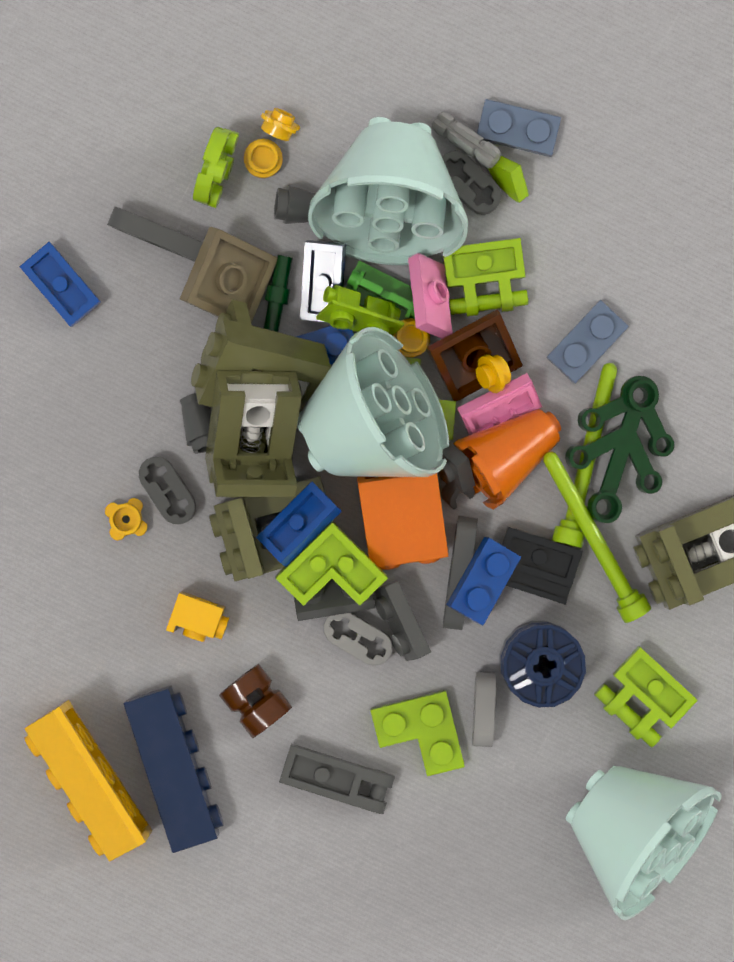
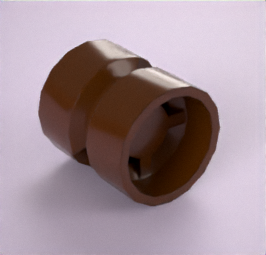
(263, 712)

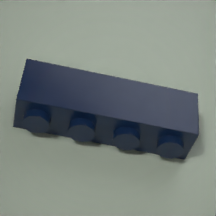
(172, 768)

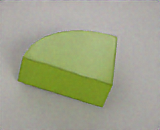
(510, 178)

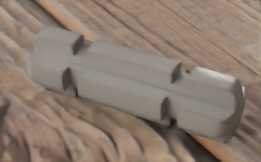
(466, 140)

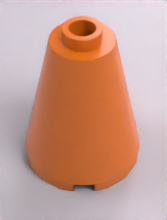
(508, 453)

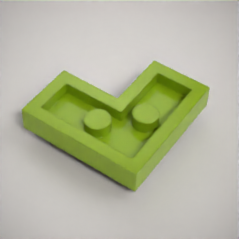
(336, 558)
(423, 719)

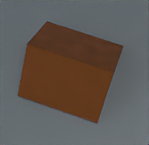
(459, 353)

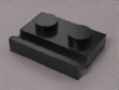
(544, 566)

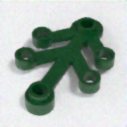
(624, 443)

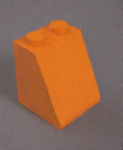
(402, 520)

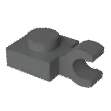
(456, 475)

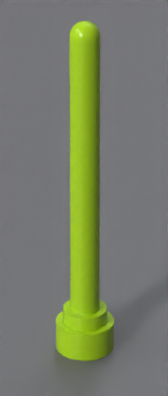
(569, 531)
(631, 603)

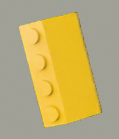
(88, 781)

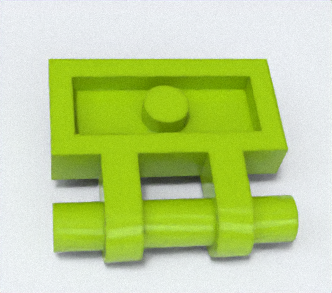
(486, 264)
(654, 688)

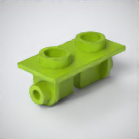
(346, 313)

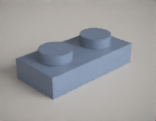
(518, 128)
(587, 341)

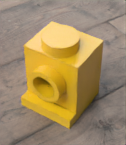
(198, 617)

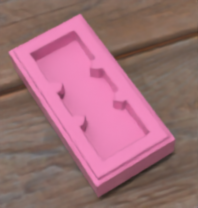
(430, 296)
(494, 408)

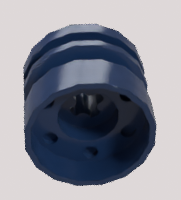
(522, 651)

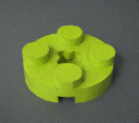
(216, 166)

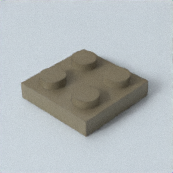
(227, 271)

